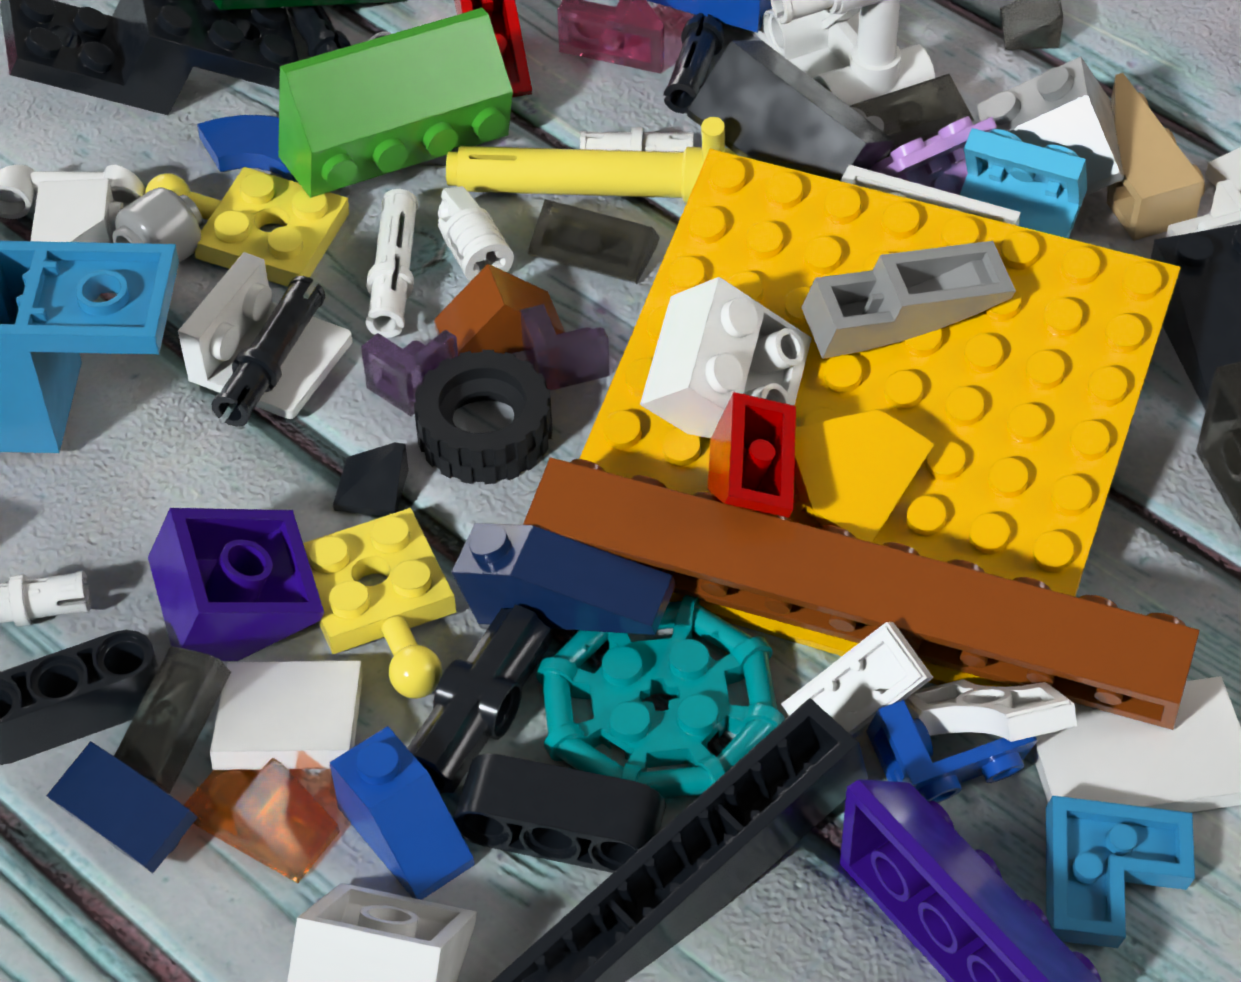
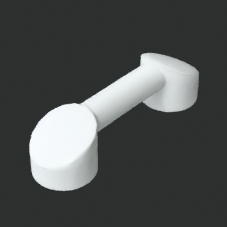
(21, 182)

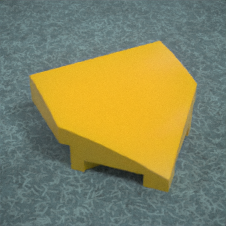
(856, 469)

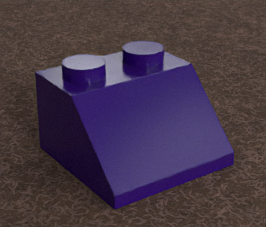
(232, 580)

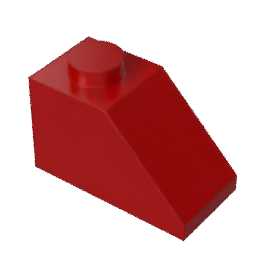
(754, 455)

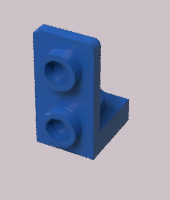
(907, 749)

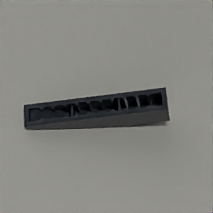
(702, 855)

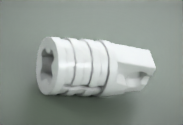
(471, 233)

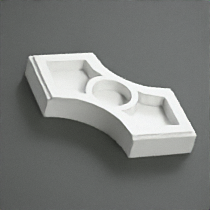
(998, 711)

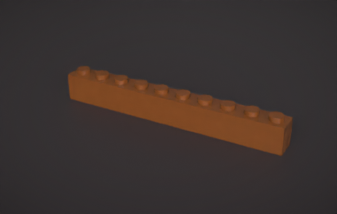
(851, 587)

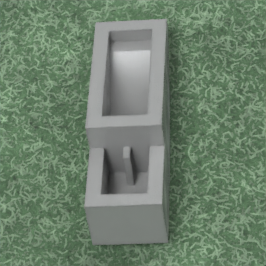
(905, 297)

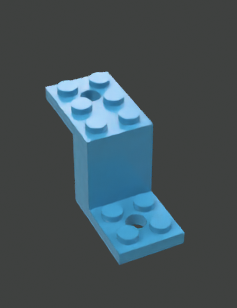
(53, 319)

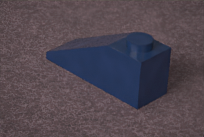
(559, 581)

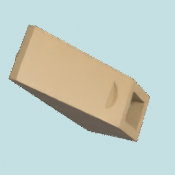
(1158, 178)

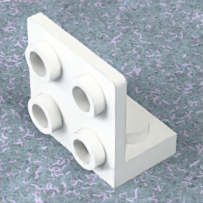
(232, 320)

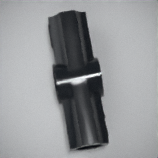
(480, 696)

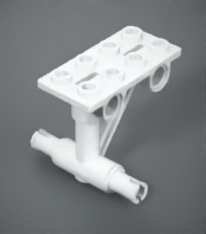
(846, 45)

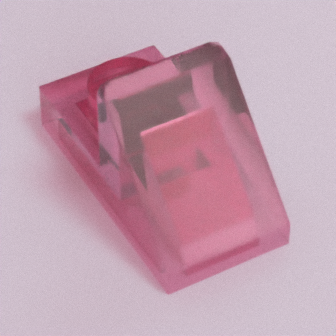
(617, 35)

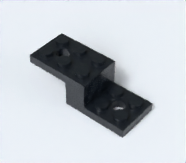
(144, 47)

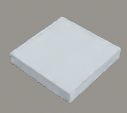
(287, 713)

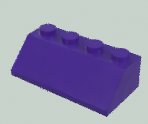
(947, 892)

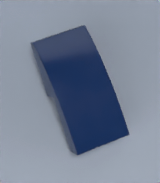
(122, 807)

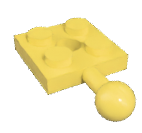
(258, 201)
(407, 598)

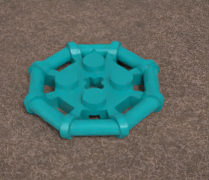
(668, 667)

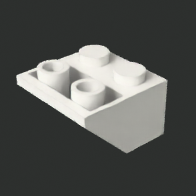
(720, 345)

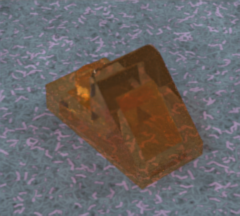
(265, 817)

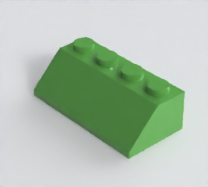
(392, 102)

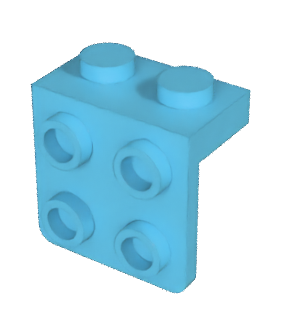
(1026, 178)

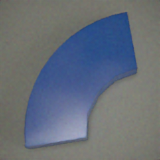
(244, 142)

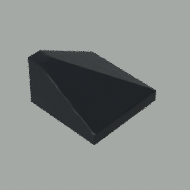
(373, 481)

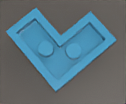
(1097, 850)

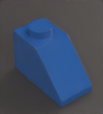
(400, 813)

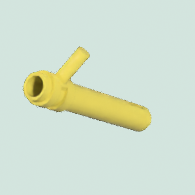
(584, 170)

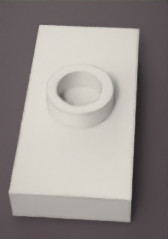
(865, 679)

